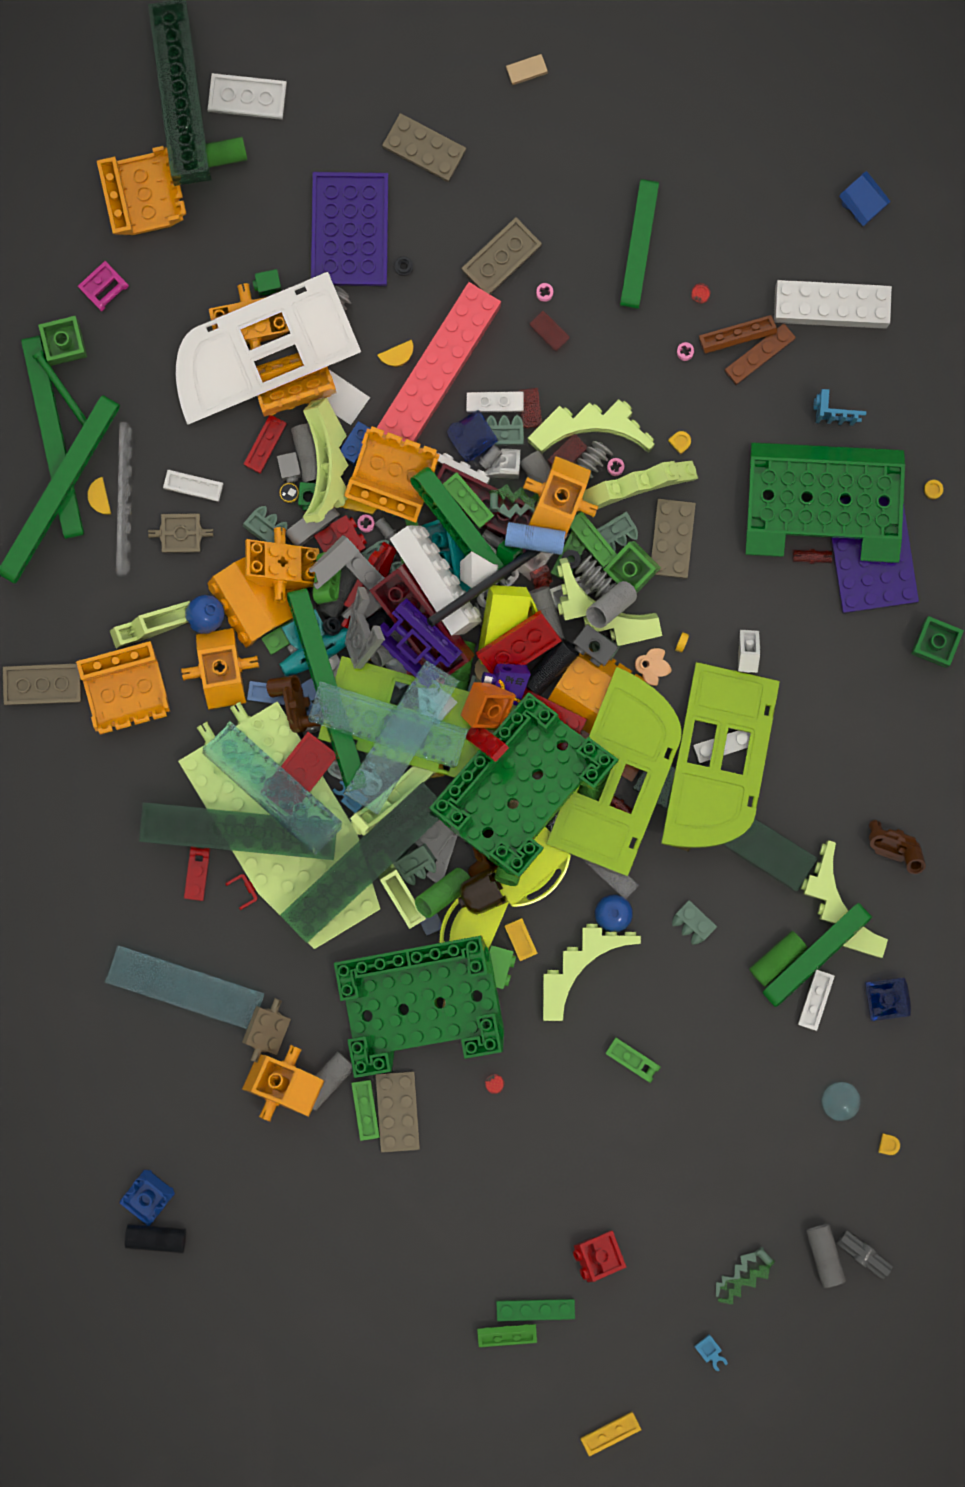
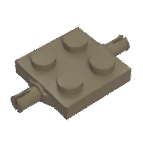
(181, 533)
(266, 1030)

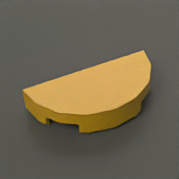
(398, 355)
(98, 497)

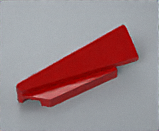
(382, 563)

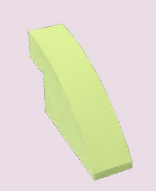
(149, 625)
(401, 896)

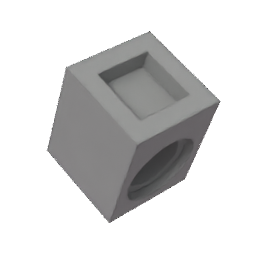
(289, 467)

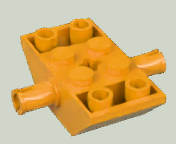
(258, 332)
(563, 479)
(279, 564)
(223, 687)
(296, 1088)

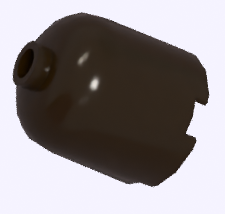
(481, 893)

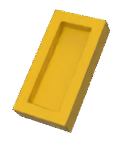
(520, 939)

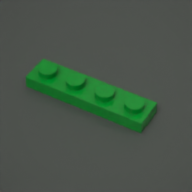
(535, 1309)

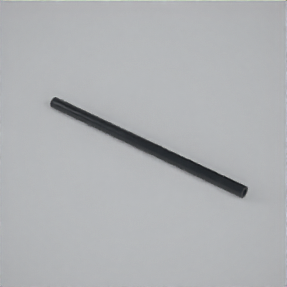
(482, 586)

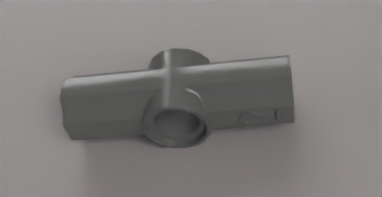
(864, 1254)

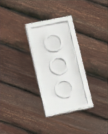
(247, 96)

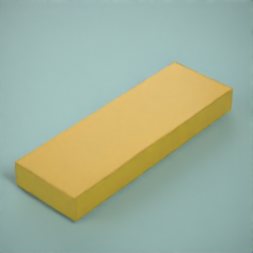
(610, 1433)

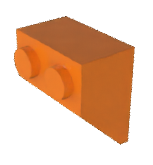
(487, 705)

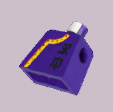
(509, 677)

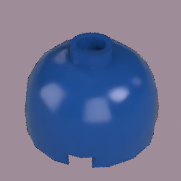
(205, 614)
(613, 913)

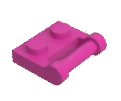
(98, 281)

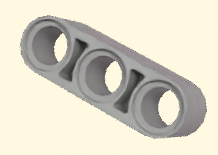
(302, 532)

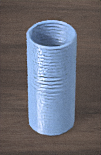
(542, 539)

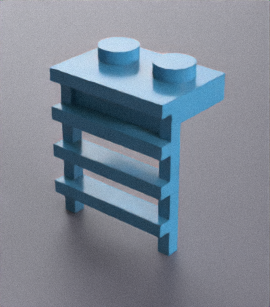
(824, 413)

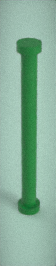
(60, 387)

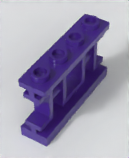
(426, 634)

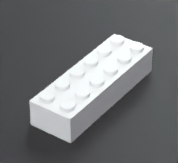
(832, 304)
(434, 577)

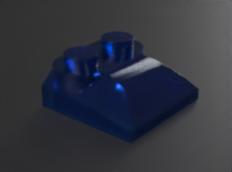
(472, 436)
(888, 999)

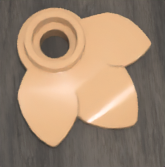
(655, 667)

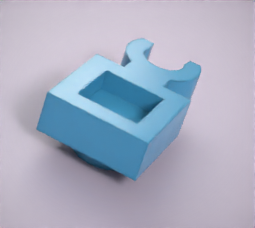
(350, 803)
(709, 1351)

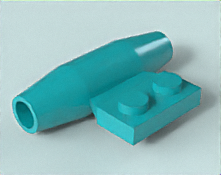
(296, 661)

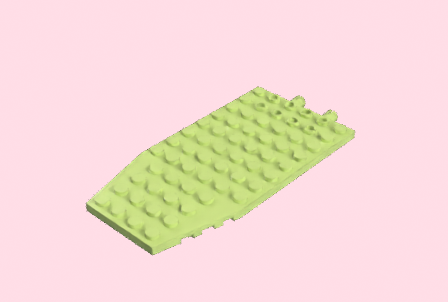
(277, 877)

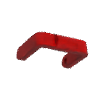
(251, 889)

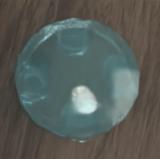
(841, 1101)

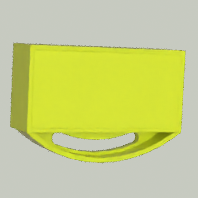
(503, 611)
(538, 873)
(472, 925)

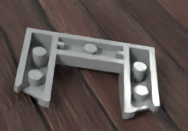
(343, 554)

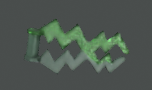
(505, 491)
(738, 1281)

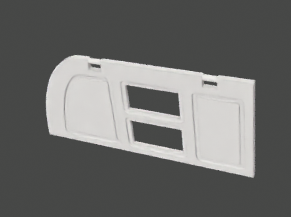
(219, 369)

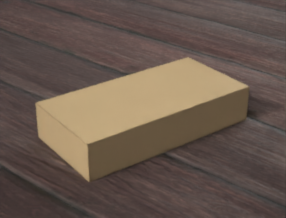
(526, 69)

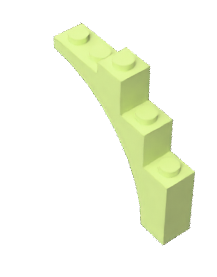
(589, 419)
(330, 461)
(639, 482)
(624, 628)
(366, 820)
(833, 909)
(593, 944)

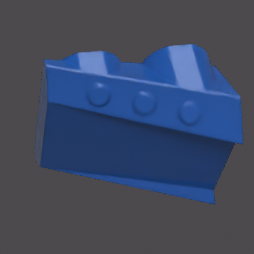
(864, 198)
(147, 1197)

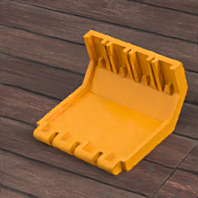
(248, 605)

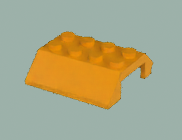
(141, 193)
(294, 393)
(385, 473)
(124, 687)
(585, 687)

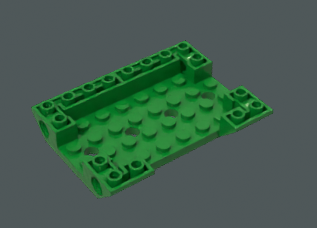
(826, 476)
(483, 788)
(418, 980)

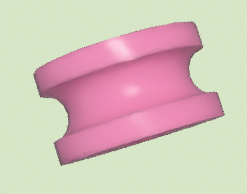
(543, 286)
(682, 356)
(610, 464)
(370, 527)

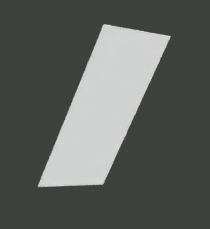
(347, 401)

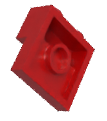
(344, 527)
(599, 1257)

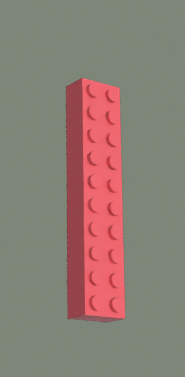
(440, 363)

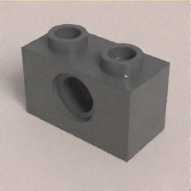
(590, 635)

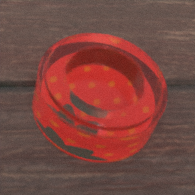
(700, 293)
(494, 1083)

